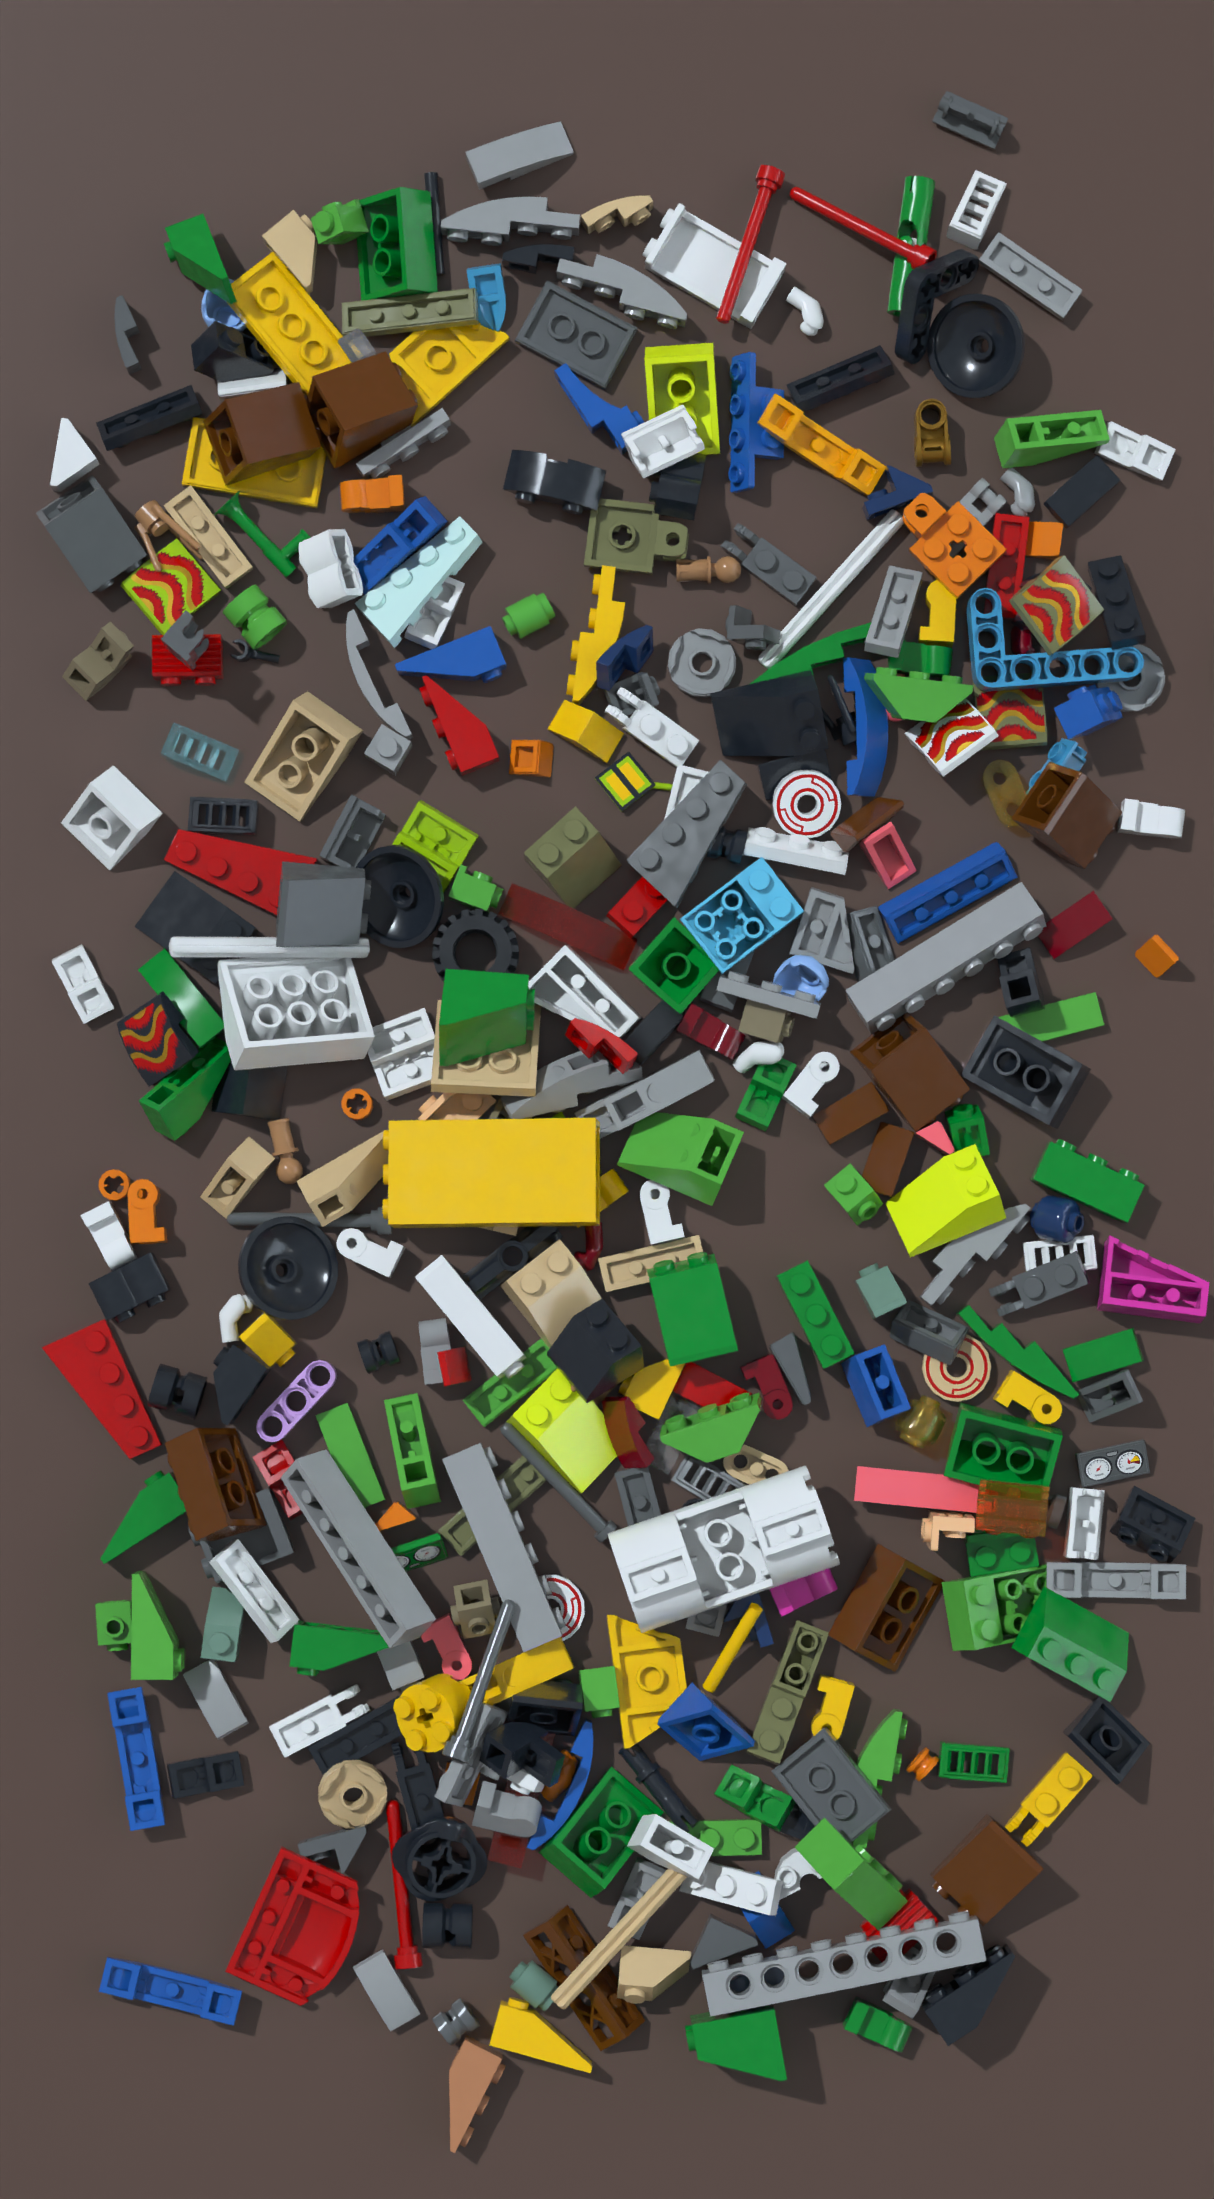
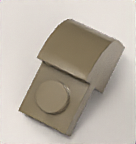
(99, 662)

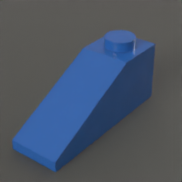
(465, 659)

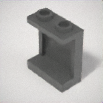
(262, 1544)

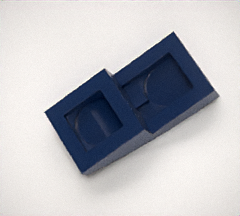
(627, 653)

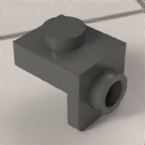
(752, 636)
(639, 685)

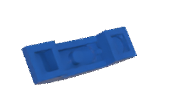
(871, 731)
(137, 1758)
(548, 1825)
(171, 1989)

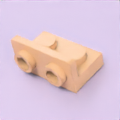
(456, 1106)
(950, 1523)

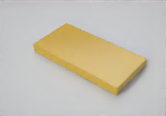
(287, 321)
(291, 484)

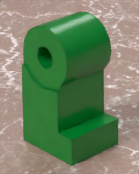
(922, 658)
(877, 2025)

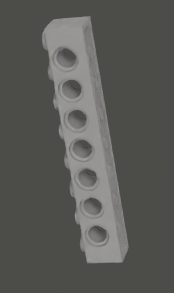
(966, 1951)

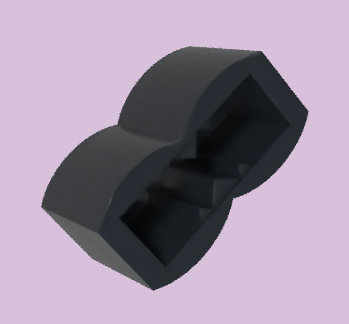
(678, 488)
(130, 1287)

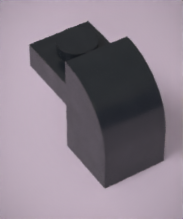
(1020, 983)
(521, 1747)

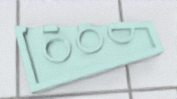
(408, 588)

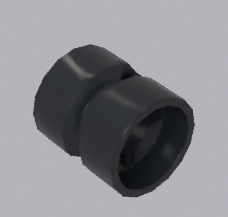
(165, 1388)
(447, 1925)

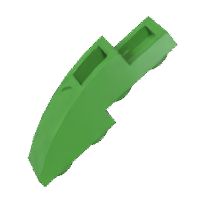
(880, 1759)

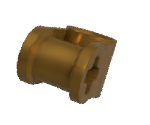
(931, 437)

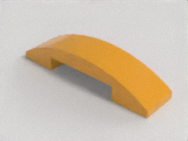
(820, 446)

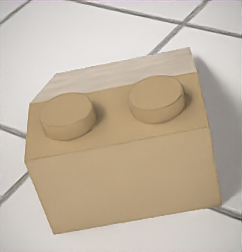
(303, 755)
(551, 1291)

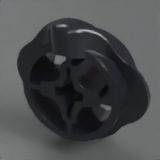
(467, 1870)

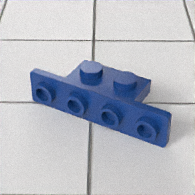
(746, 436)

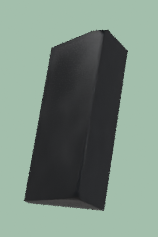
(774, 771)

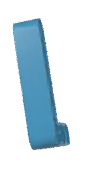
(1038, 662)

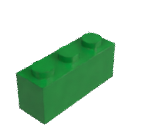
(1088, 1180)
(815, 1314)

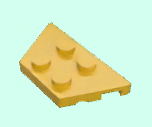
(441, 359)
(647, 1676)

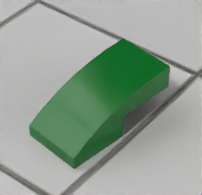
(765, 1093)
(1103, 1354)
(754, 1798)

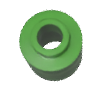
(528, 615)

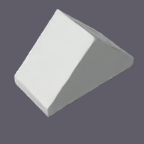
(71, 459)

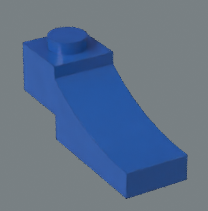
(595, 411)
(398, 542)

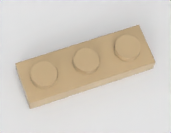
(216, 545)
(631, 1267)

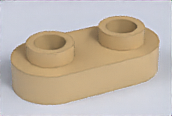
(756, 1465)

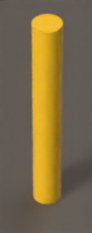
(732, 1647)

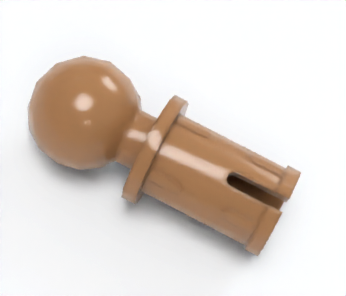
(725, 569)
(289, 1168)

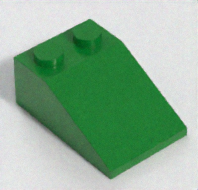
(327, 1646)
(596, 1834)

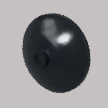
(957, 341)
(392, 914)
(307, 1263)

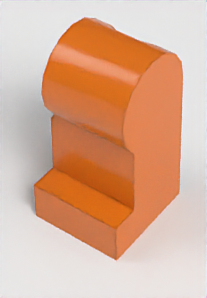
(373, 495)
(142, 1204)

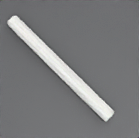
(832, 588)
(260, 948)

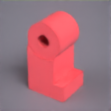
(450, 1646)

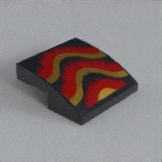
(155, 1039)

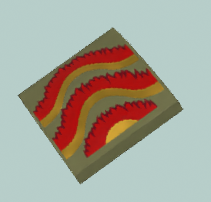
(1056, 605)
(1014, 714)

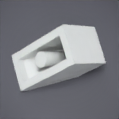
(670, 1846)

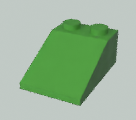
(153, 1639)

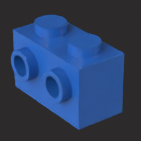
(1088, 710)
(875, 1385)

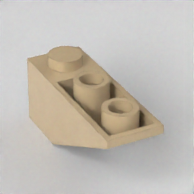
(345, 1180)

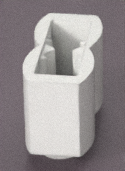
(330, 568)

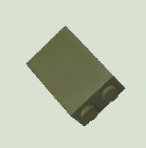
(572, 858)

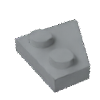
(824, 931)

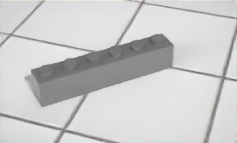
(946, 958)
(502, 1545)
(358, 1548)

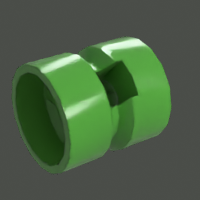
(253, 615)

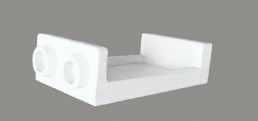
(701, 262)

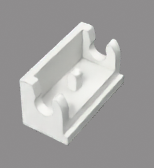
(662, 441)
(1083, 1523)

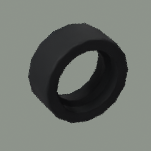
(653, 1030)

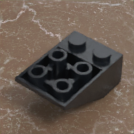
(964, 2000)

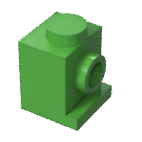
(339, 223)
(475, 890)

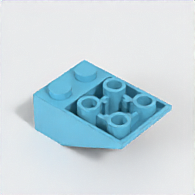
(742, 915)

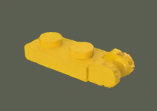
(1050, 1796)

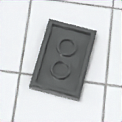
(577, 334)
(831, 1786)

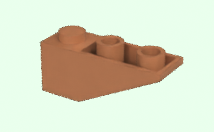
(469, 2078)

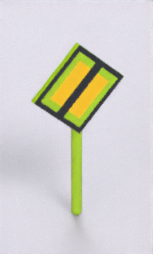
(627, 782)

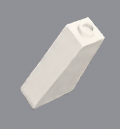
(471, 1318)

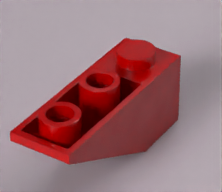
(466, 734)

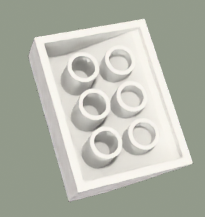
(292, 1011)

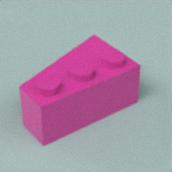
(1147, 1287)

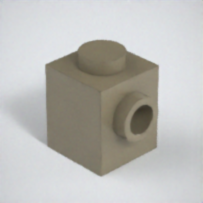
(766, 1021)

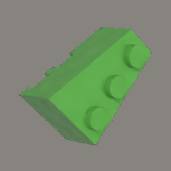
(853, 1873)

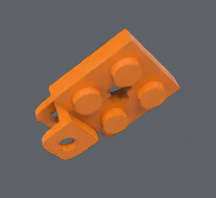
(939, 531)

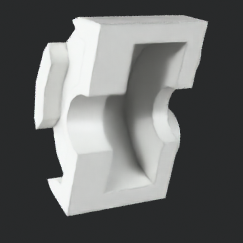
(791, 1870)

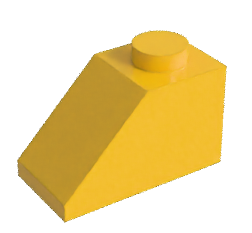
(269, 1341)
(652, 1387)

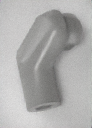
(1022, 490)

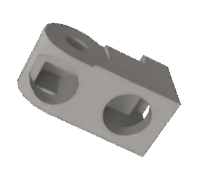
(433, 1338)
(506, 1812)

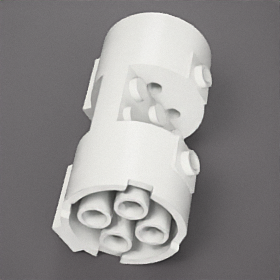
(723, 1549)

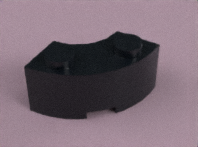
(568, 484)

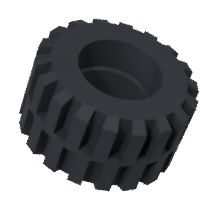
(475, 922)

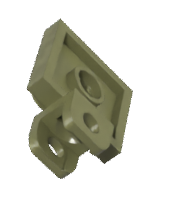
(647, 541)

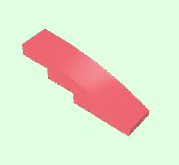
(915, 1489)

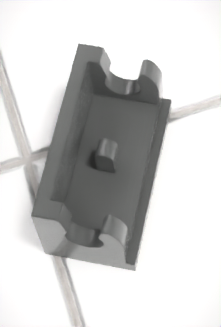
(182, 640)
(352, 833)

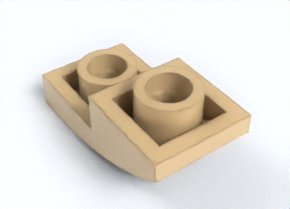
(627, 209)

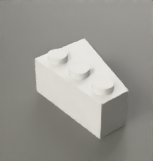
(577, 991)

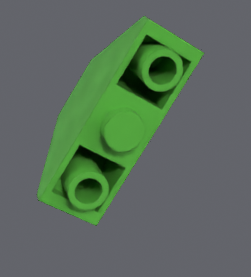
(916, 695)
(714, 1429)

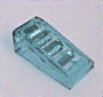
(191, 735)

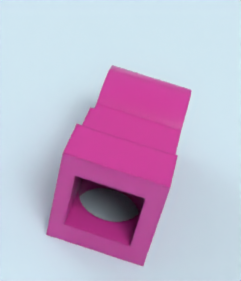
(803, 1591)

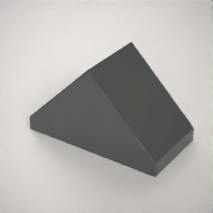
(1109, 1395)
(719, 1941)

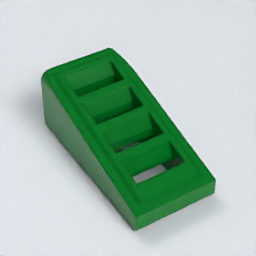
(945, 1760)

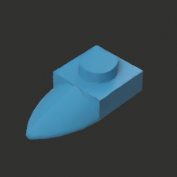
(491, 291)

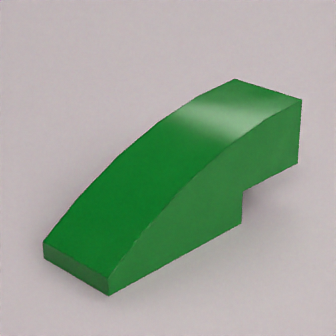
(199, 1016)

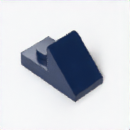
(904, 491)
(761, 1628)

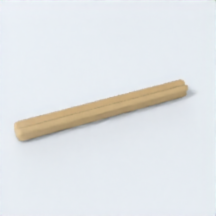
(617, 1938)

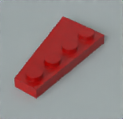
(233, 866)
(103, 1381)

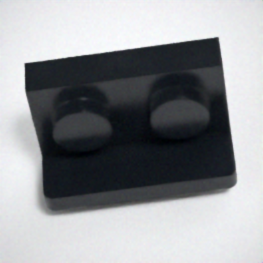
(1152, 1525)

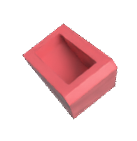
(888, 855)

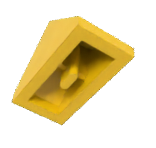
(586, 730)

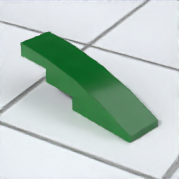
(817, 654)
(1029, 1360)

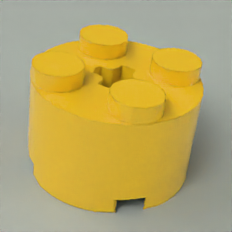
(431, 1712)

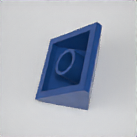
(703, 1726)

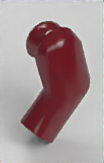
(1021, 641)
(594, 1247)

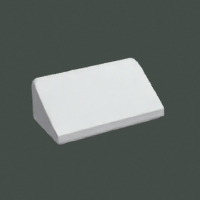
(250, 385)

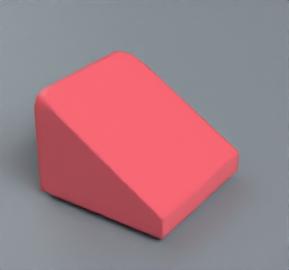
(937, 1137)

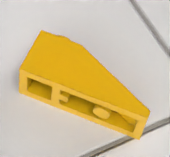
(530, 2034)

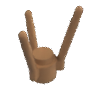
(156, 521)

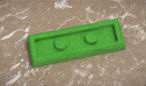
(1060, 1018)
(500, 1394)
(350, 1453)

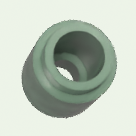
(533, 1984)

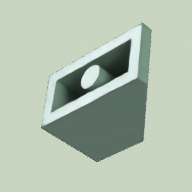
(879, 1290)
(223, 1626)

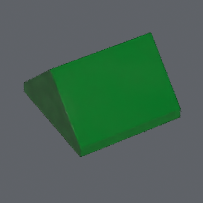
(674, 966)

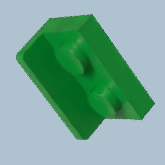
(999, 1552)

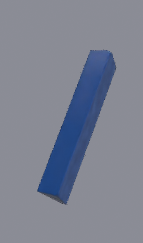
(947, 892)

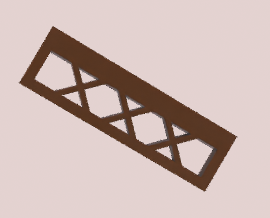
(570, 1948)

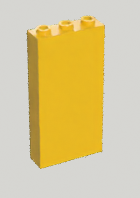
(492, 1173)

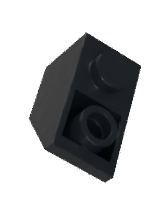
(229, 354)

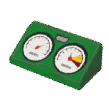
(421, 1552)

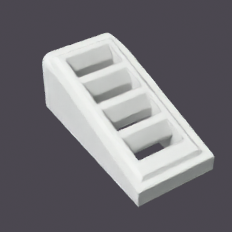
(969, 230)
(1088, 1245)

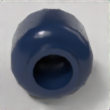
(1056, 1219)

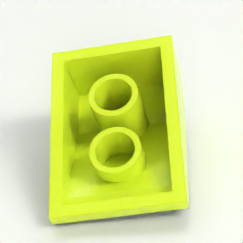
(688, 378)
(946, 1202)
(566, 1431)

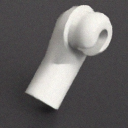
(810, 310)
(759, 1053)
(230, 1314)

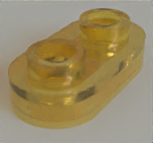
(1005, 794)

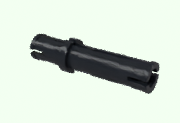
(658, 1786)

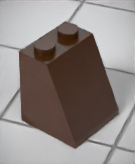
(360, 406)
(262, 432)
(1068, 814)
(911, 1071)
(985, 1871)

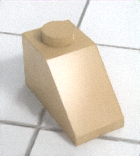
(295, 246)
(237, 1177)
(649, 1972)

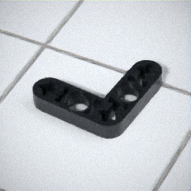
(918, 298)

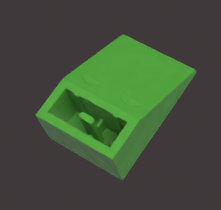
(682, 1153)
(991, 1607)

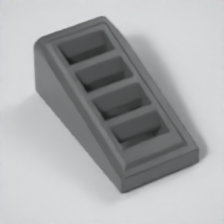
(789, 1360)
(716, 1472)

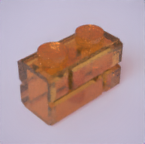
(1012, 1508)

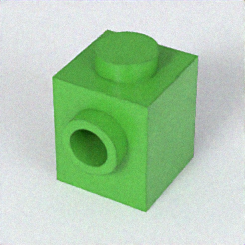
(114, 1624)
(599, 1691)

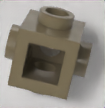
(475, 1609)

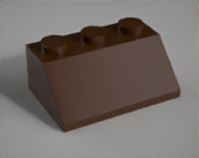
(214, 1483)
(886, 1608)

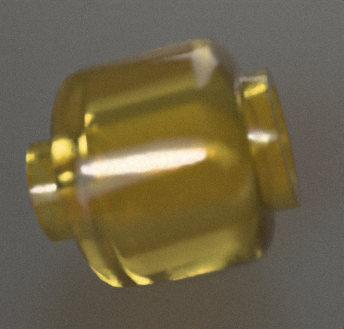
(921, 1423)

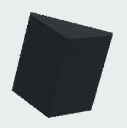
(251, 1092)
(1107, 1739)

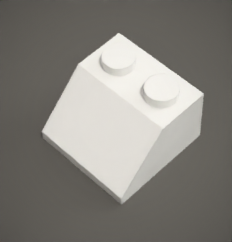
(111, 817)

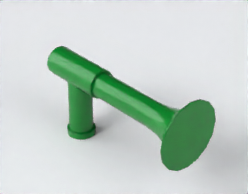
(277, 557)

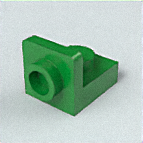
(967, 1128)

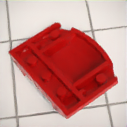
(297, 1929)

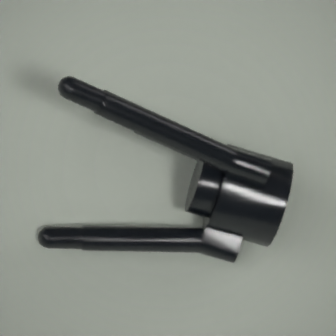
(846, 723)

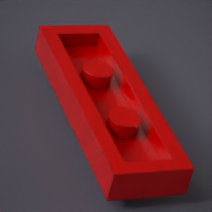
(1007, 571)

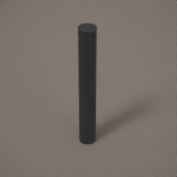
(432, 185)

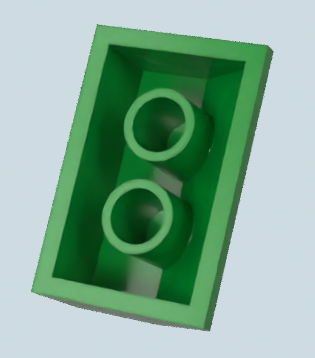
(399, 248)
(1001, 1448)
(1075, 1644)

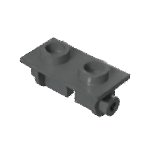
(970, 120)

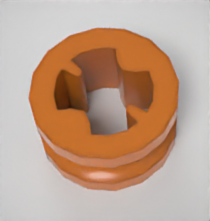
(362, 1113)
(114, 1195)
(922, 1764)

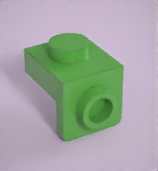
(854, 1194)

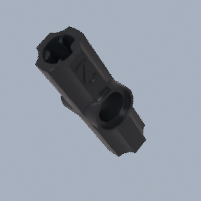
(493, 1271)

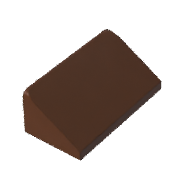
(865, 822)
(850, 1113)
(887, 1158)

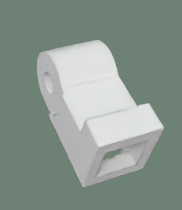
(1150, 819)
(818, 1071)
(654, 1203)
(110, 1235)
(356, 1246)

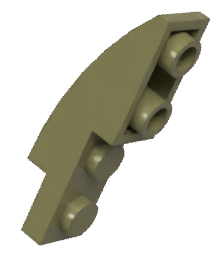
(787, 1692)

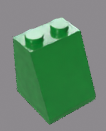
(483, 1014)
(691, 1308)
(739, 2041)

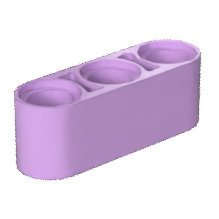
(280, 1407)

